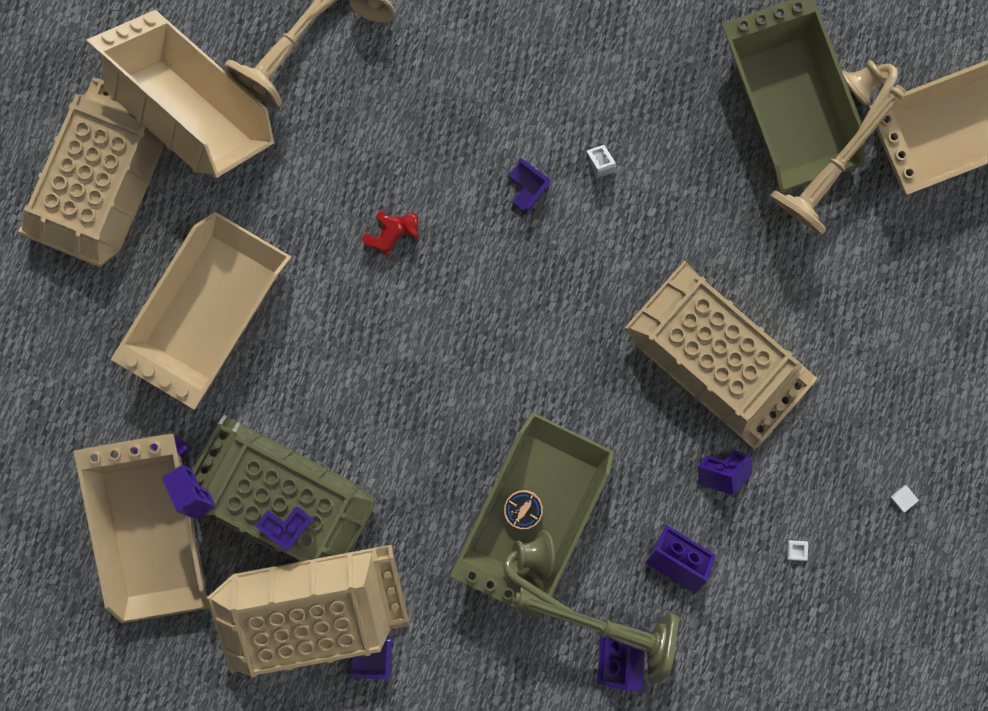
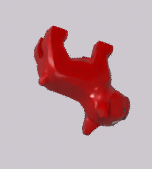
(392, 231)

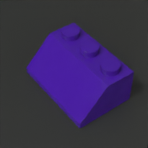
(681, 559)
(620, 665)

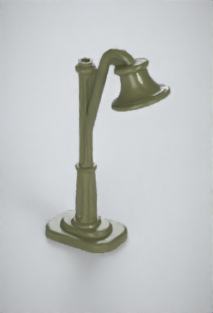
(541, 557)

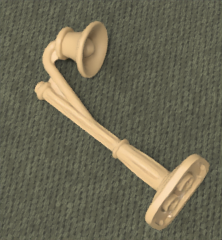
(257, 79)
(862, 85)

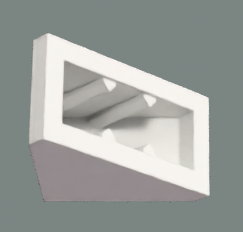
(601, 161)

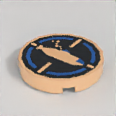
(523, 509)

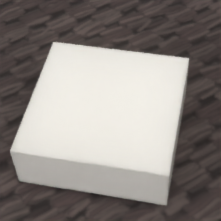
(904, 498)
(797, 550)

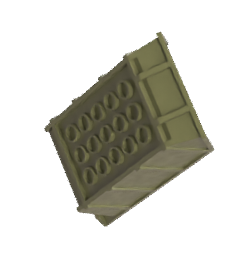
(794, 90)
(262, 475)
(567, 478)

